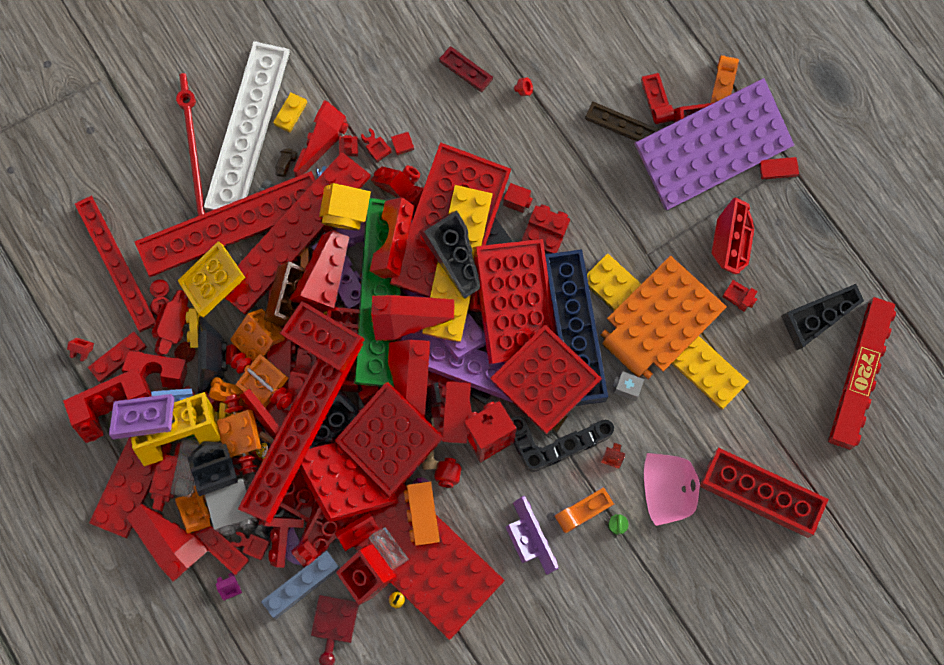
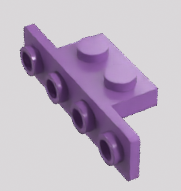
(529, 538)

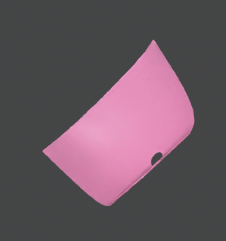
(663, 488)

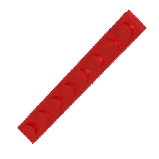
(115, 264)

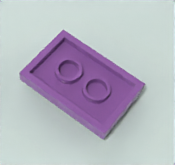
(142, 416)

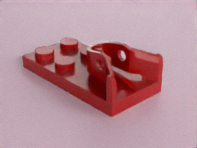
(322, 336)

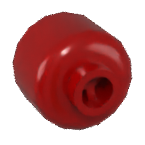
(448, 473)

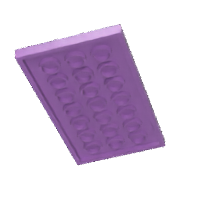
(714, 144)

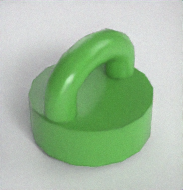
(618, 524)

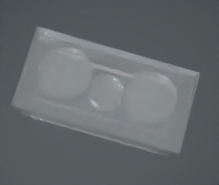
(388, 548)

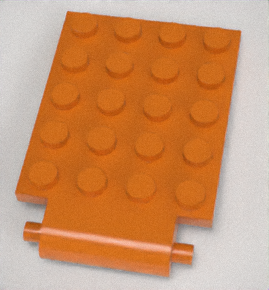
(661, 319)

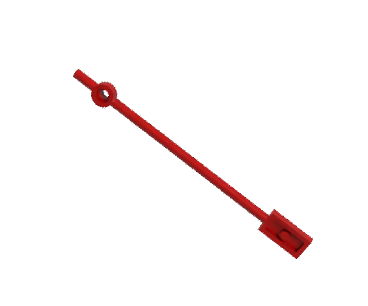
(183, 95)

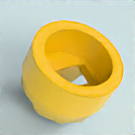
(400, 602)

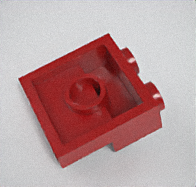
(547, 226)

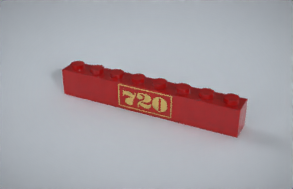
(861, 373)

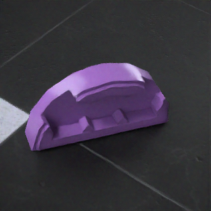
(292, 542)

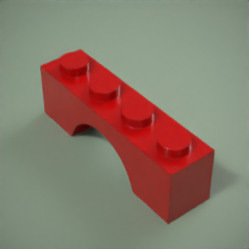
(389, 258)

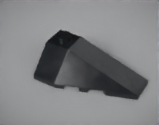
(451, 247)
(337, 419)

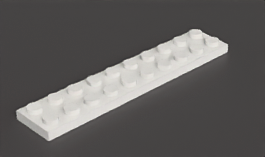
(247, 125)

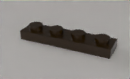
(618, 122)

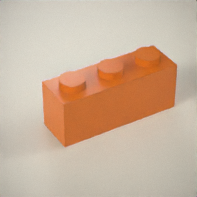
(422, 513)

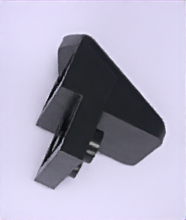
(212, 467)

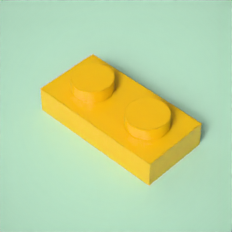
(290, 112)
(192, 318)

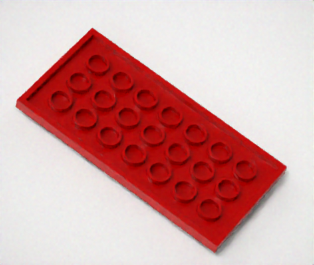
(448, 169)
(440, 578)

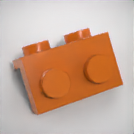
(193, 512)

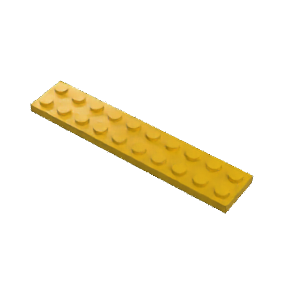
(697, 363)

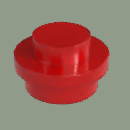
(159, 288)

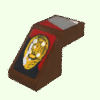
(266, 442)

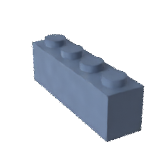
(300, 585)

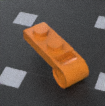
(725, 78)
(584, 510)

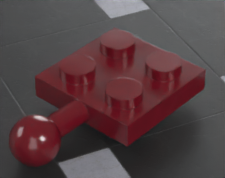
(334, 622)

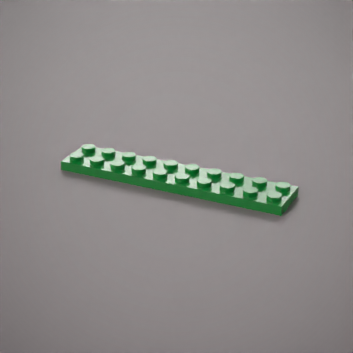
(372, 359)

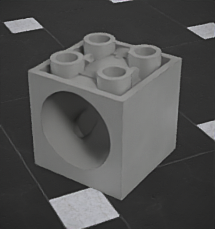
(224, 510)

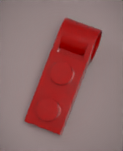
(657, 99)

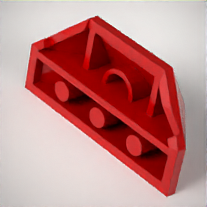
(733, 237)

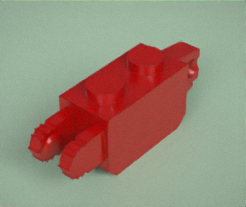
(170, 323)
(163, 478)

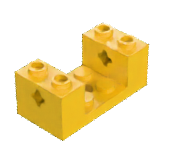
(191, 417)

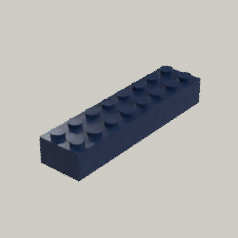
(575, 314)

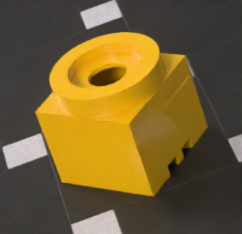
(344, 207)

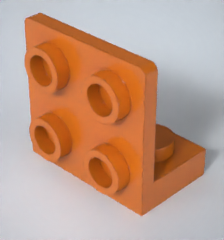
(256, 335)

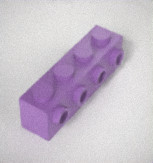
(349, 285)

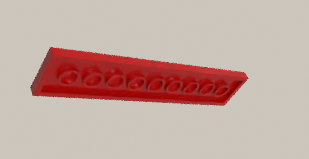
(225, 224)
(291, 234)
(293, 440)

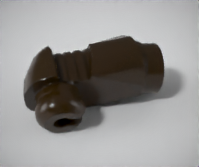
(283, 163)

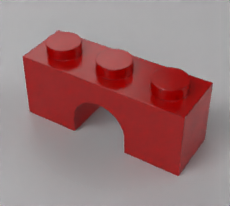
(172, 370)

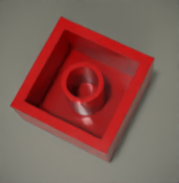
(366, 574)

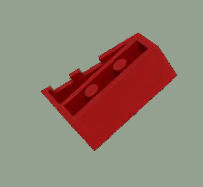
(455, 411)

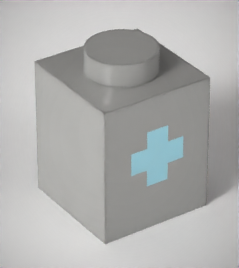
(628, 385)

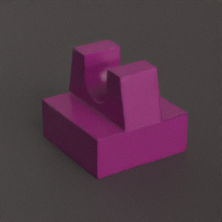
(228, 587)

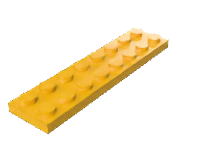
(473, 209)

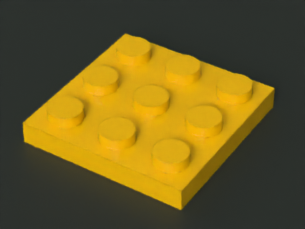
(211, 279)

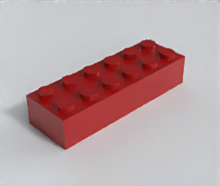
(763, 492)

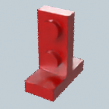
(279, 538)

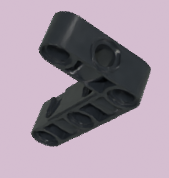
(556, 451)

